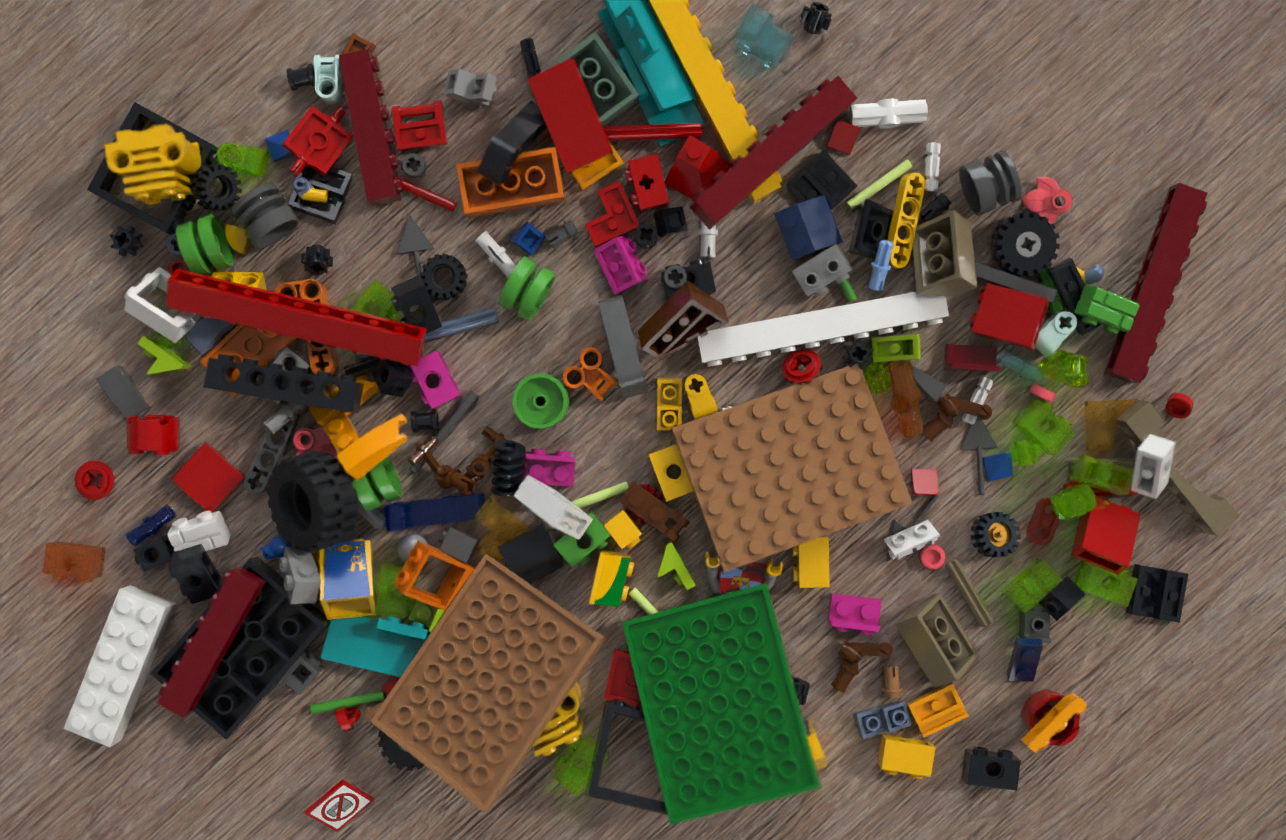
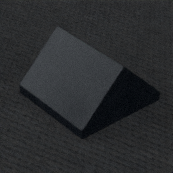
(870, 228)

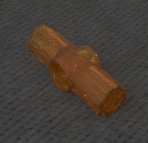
(906, 398)

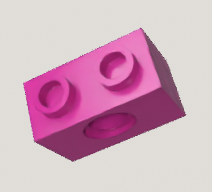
(447, 388)

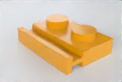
(937, 709)

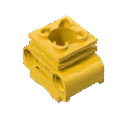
(154, 163)
(563, 725)

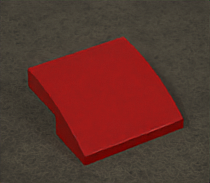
(208, 477)

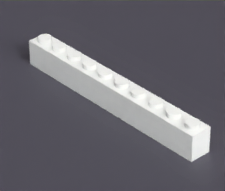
(820, 325)

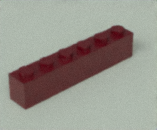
(370, 127)
(210, 642)

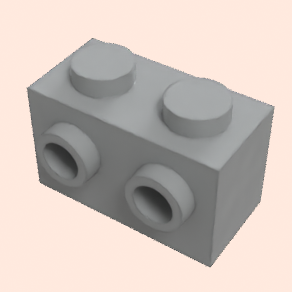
(822, 271)
(299, 576)

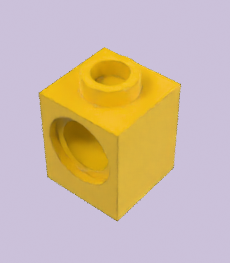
(623, 530)

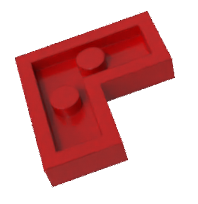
(619, 217)

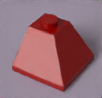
(695, 168)

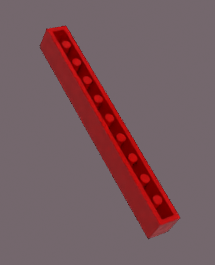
(295, 317)

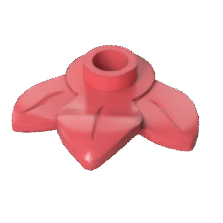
(1043, 199)
(318, 441)

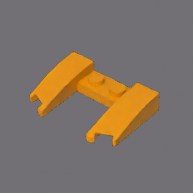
(355, 452)

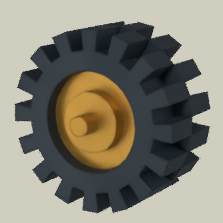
(995, 534)

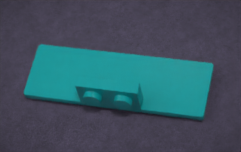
(651, 52)
(680, 114)
(374, 644)

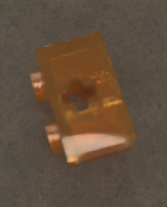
(61, 554)

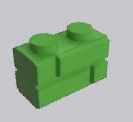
(1107, 309)

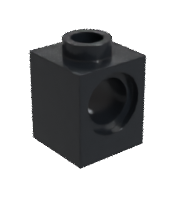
(392, 377)
(143, 553)
(1062, 598)

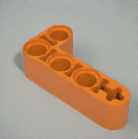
(301, 290)

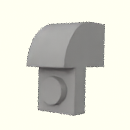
(470, 87)

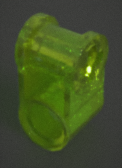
(247, 158)
(1065, 368)

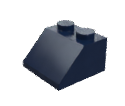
(808, 227)

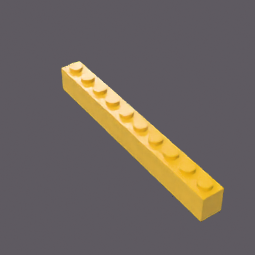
(709, 85)

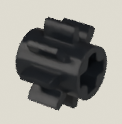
(815, 18)
(134, 241)
(317, 259)
(860, 347)

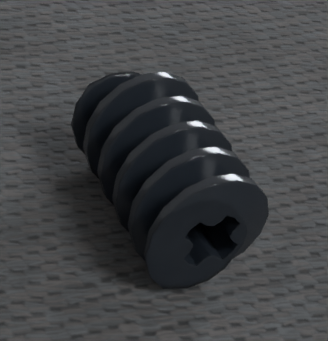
(510, 467)

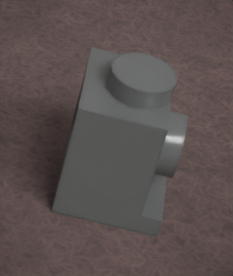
(1027, 621)
(297, 678)

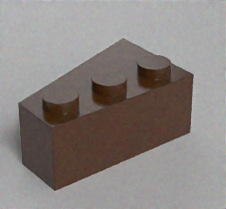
(681, 319)

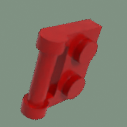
(420, 133)

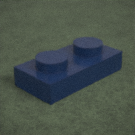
(1024, 659)

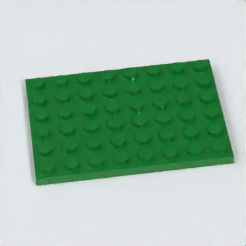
(720, 705)

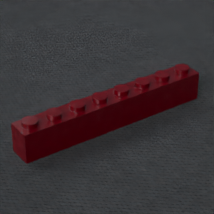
(773, 152)
(1157, 281)

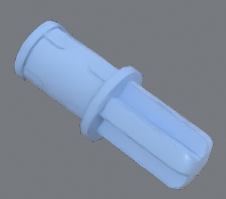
(880, 265)

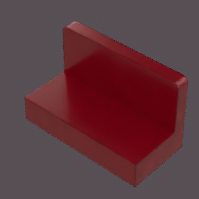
(971, 358)

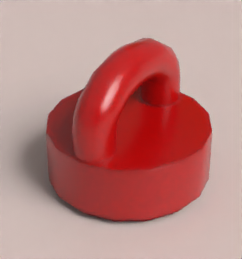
(1179, 405)
(344, 718)

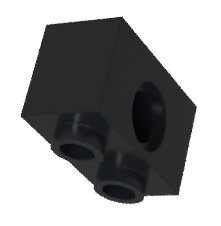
(699, 270)
(414, 293)
(195, 573)
(1002, 777)

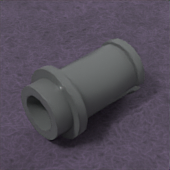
(563, 233)

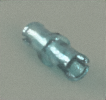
(1021, 367)

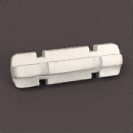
(932, 166)
(979, 397)

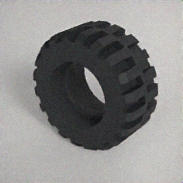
(312, 501)

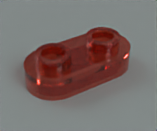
(1040, 519)

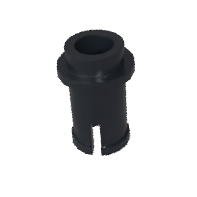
(936, 207)

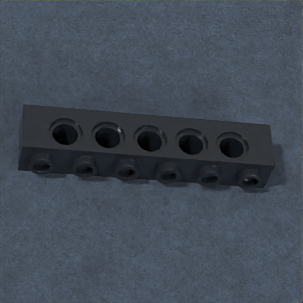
(220, 378)

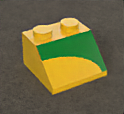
(610, 578)

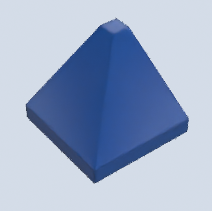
(275, 146)
(527, 238)
(998, 466)

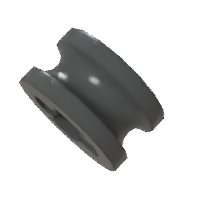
(406, 161)
(670, 283)

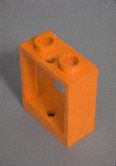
(447, 592)

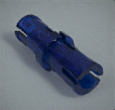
(151, 525)

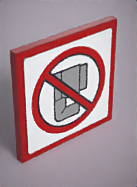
(339, 805)

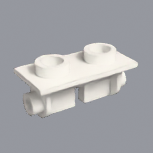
(913, 537)

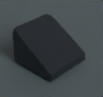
(670, 221)

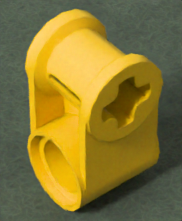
(700, 402)

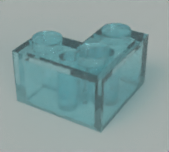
(761, 37)

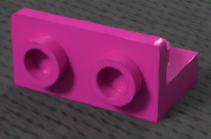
(621, 263)
(550, 469)
(854, 613)

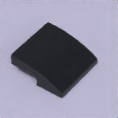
(821, 178)
(335, 182)
(531, 554)
(1158, 593)

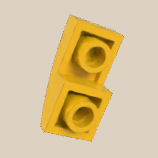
(669, 403)

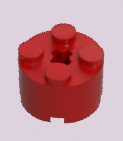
(153, 434)
(1039, 705)

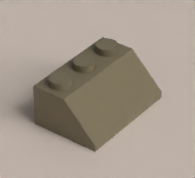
(944, 256)
(937, 640)

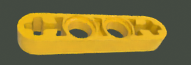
(901, 219)

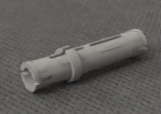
(286, 413)

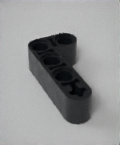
(511, 143)

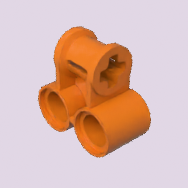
(591, 375)

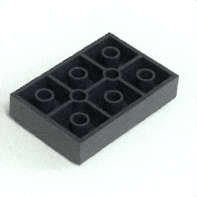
(258, 656)

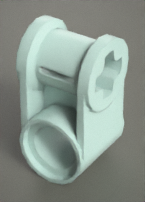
(328, 73)
(1052, 335)

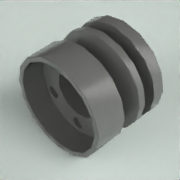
(990, 183)
(264, 216)

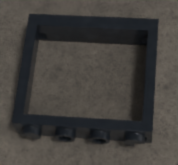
(105, 177)
(602, 793)

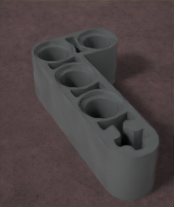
(622, 347)

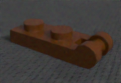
(653, 511)

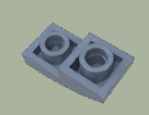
(207, 333)
(882, 718)

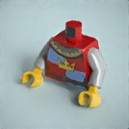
(740, 577)

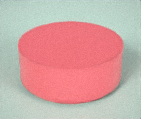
(1042, 393)
(932, 556)

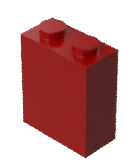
(1009, 316)
(1106, 536)

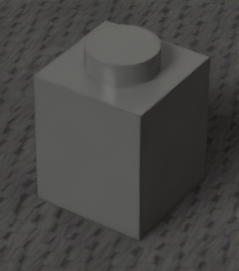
(458, 543)

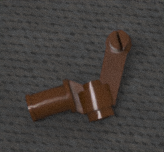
(950, 408)
(482, 462)
(445, 475)
(851, 655)

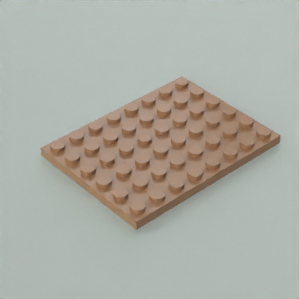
(791, 466)
(487, 682)

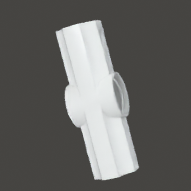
(888, 113)

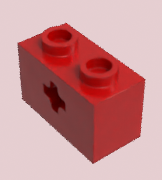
(650, 169)

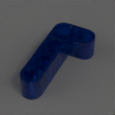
(432, 511)

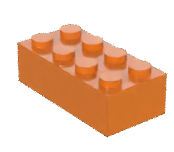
(531, 183)

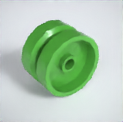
(204, 245)
(526, 288)
(527, 395)
(378, 484)

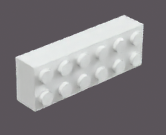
(119, 666)

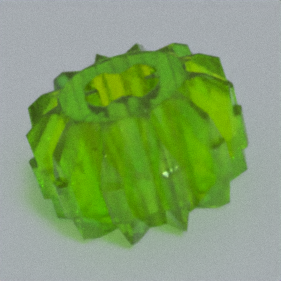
(1073, 501)

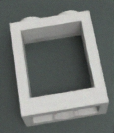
(153, 317)
(553, 507)

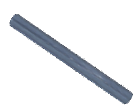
(456, 326)

